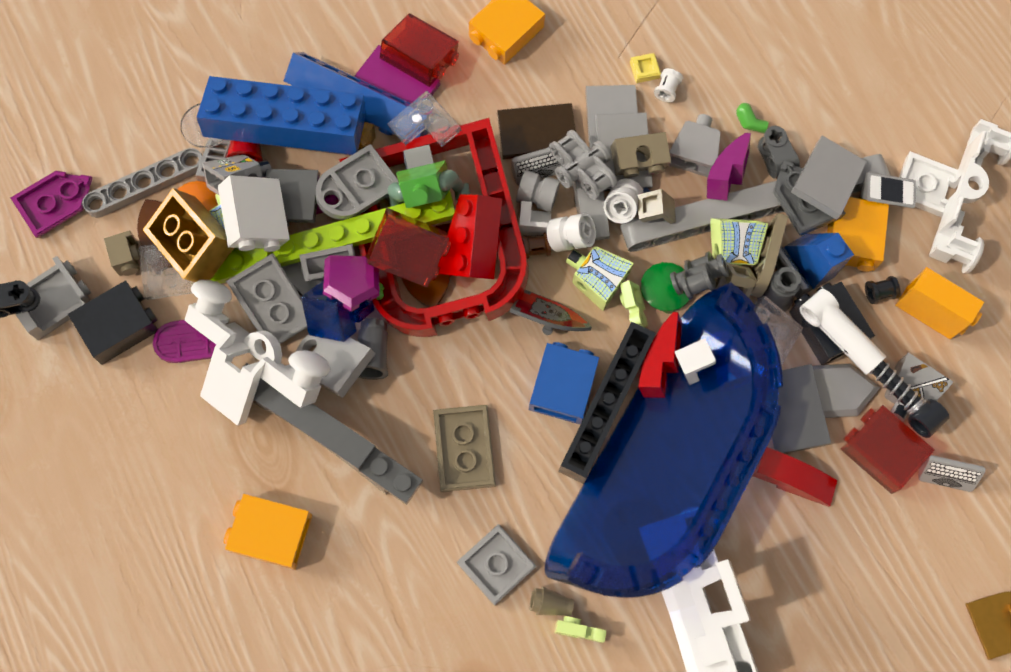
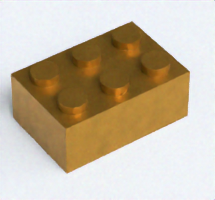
(188, 236)

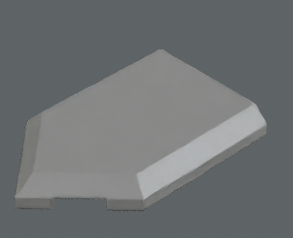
(843, 389)

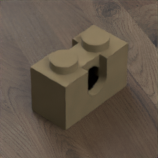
(652, 146)

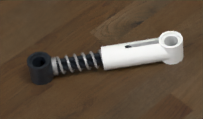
(824, 312)

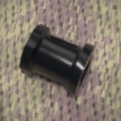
(882, 289)

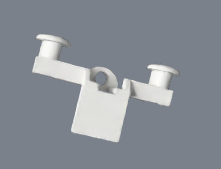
(935, 178)
(234, 389)

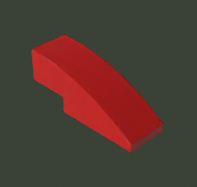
(661, 358)
(795, 477)

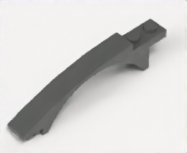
(343, 442)

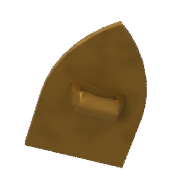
(993, 623)

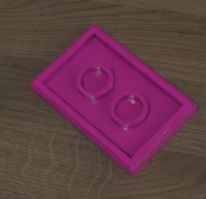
(392, 79)

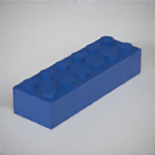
(282, 115)

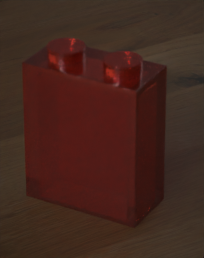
(419, 49)
(408, 248)
(886, 448)

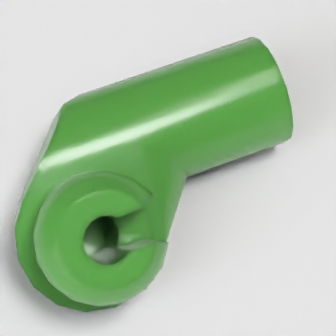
(748, 120)

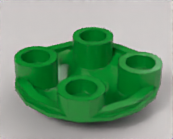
(658, 288)

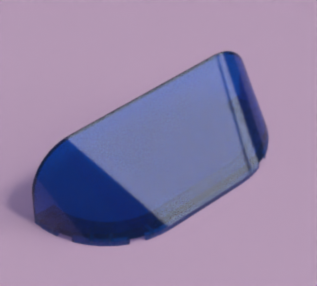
(675, 461)

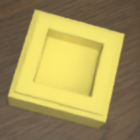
(645, 68)

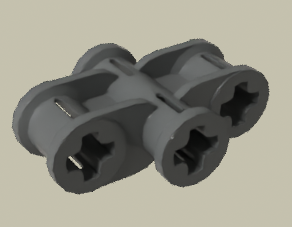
(699, 275)

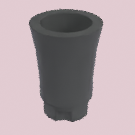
(783, 287)
(375, 336)

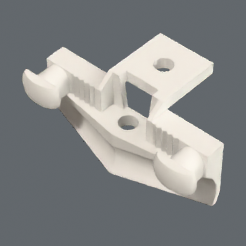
(706, 638)

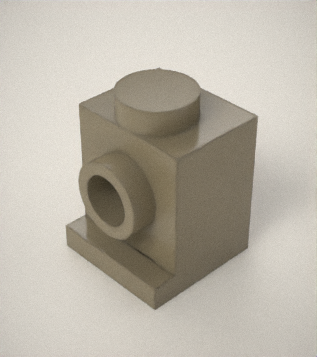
(123, 253)

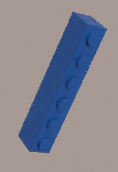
(313, 73)

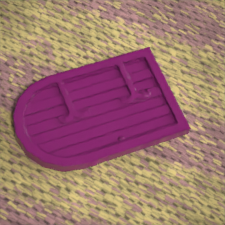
(181, 343)

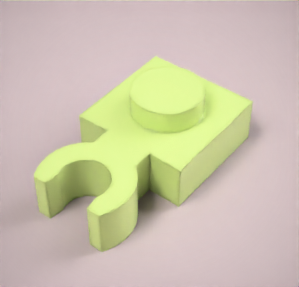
(633, 301)
(571, 627)

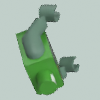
(425, 185)

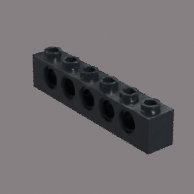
(606, 402)

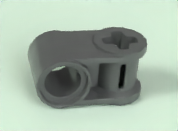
(776, 150)

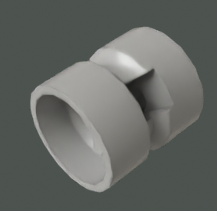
(538, 191)

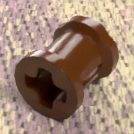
(536, 245)

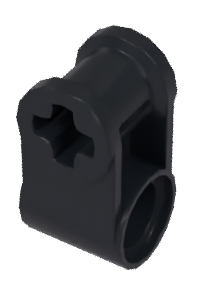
(17, 298)

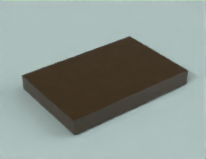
(533, 128)

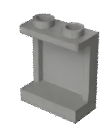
(59, 296)

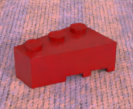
(473, 238)

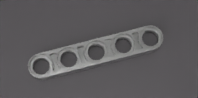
(131, 181)

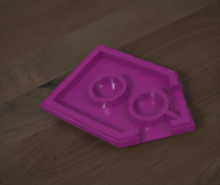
(52, 200)
(350, 280)

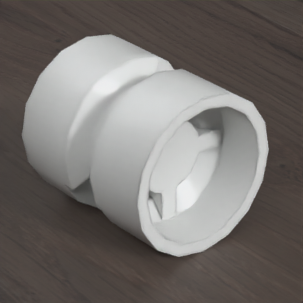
(622, 201)
(571, 232)

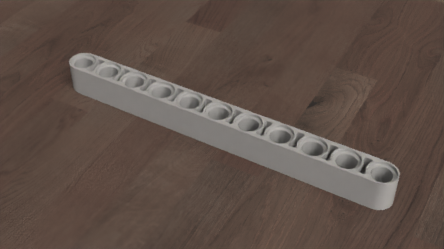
(741, 205)

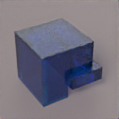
(329, 318)

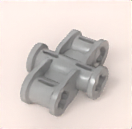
(583, 164)

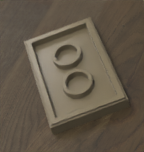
(464, 448)

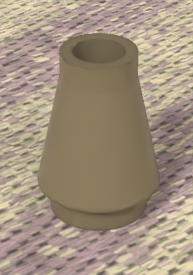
(550, 603)

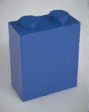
(564, 382)

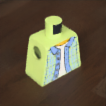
(737, 240)
(599, 274)

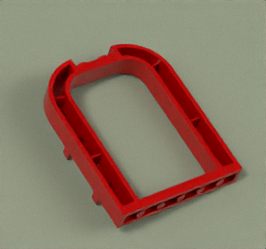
(510, 246)

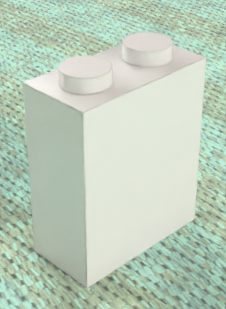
(253, 213)

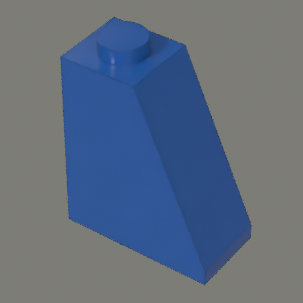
(819, 256)

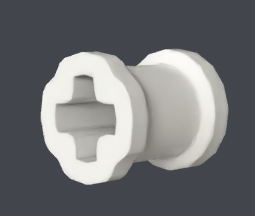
(668, 85)

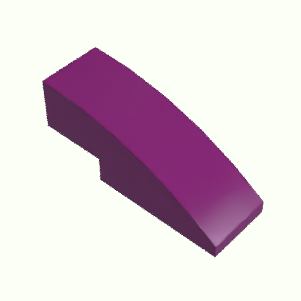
(729, 168)

